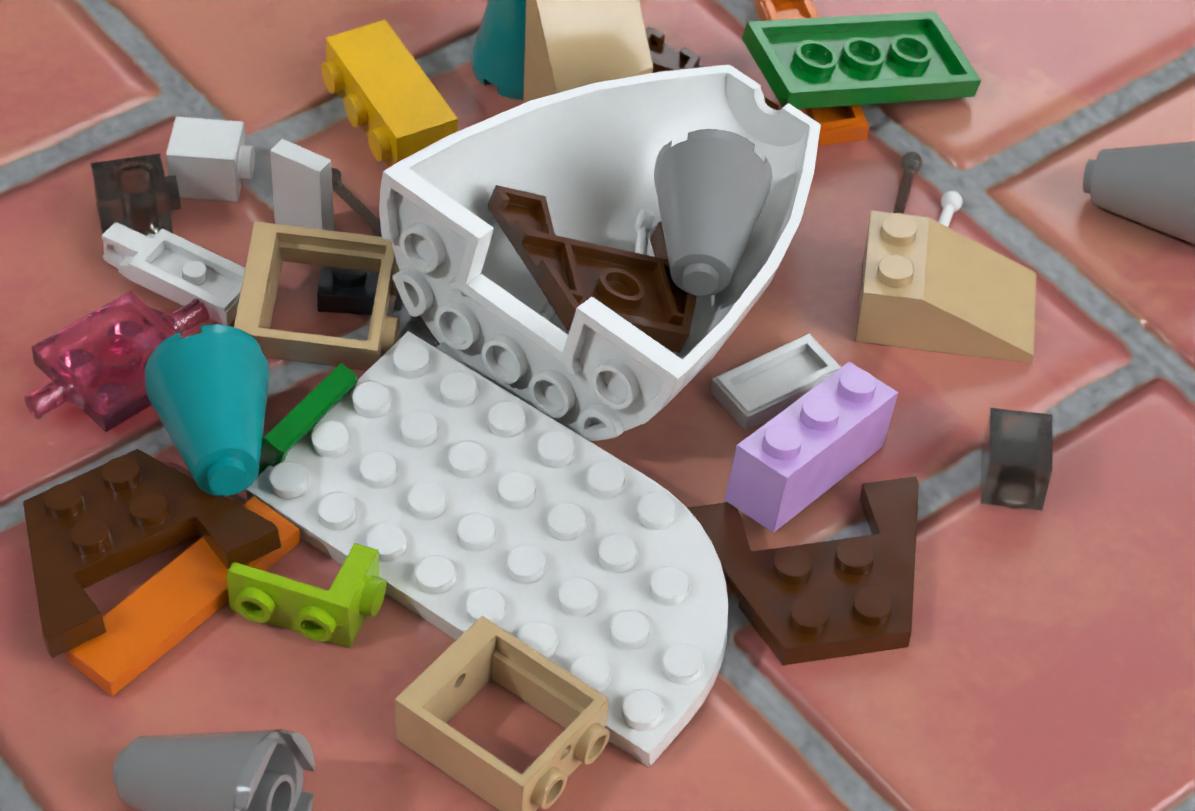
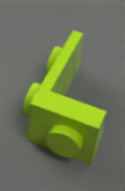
(308, 609)

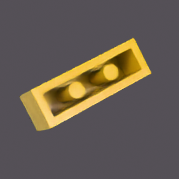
(385, 92)

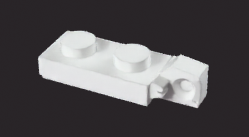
(176, 269)

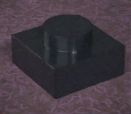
(346, 290)

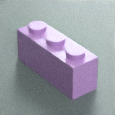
(810, 446)

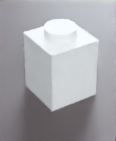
(209, 158)

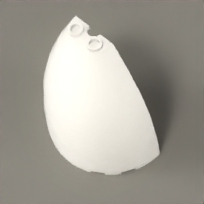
(596, 166)

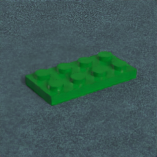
(860, 59)

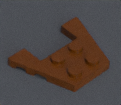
(575, 270)
(117, 520)
(826, 594)

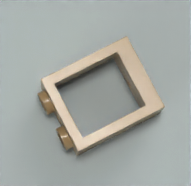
(279, 243)
(458, 675)

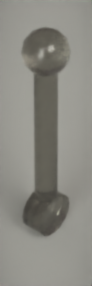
(911, 163)
(355, 203)

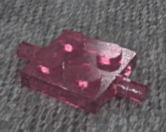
(104, 357)

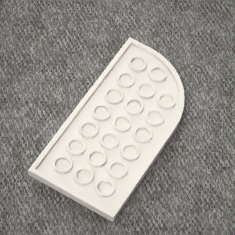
(515, 523)

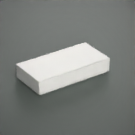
(301, 187)
(773, 381)

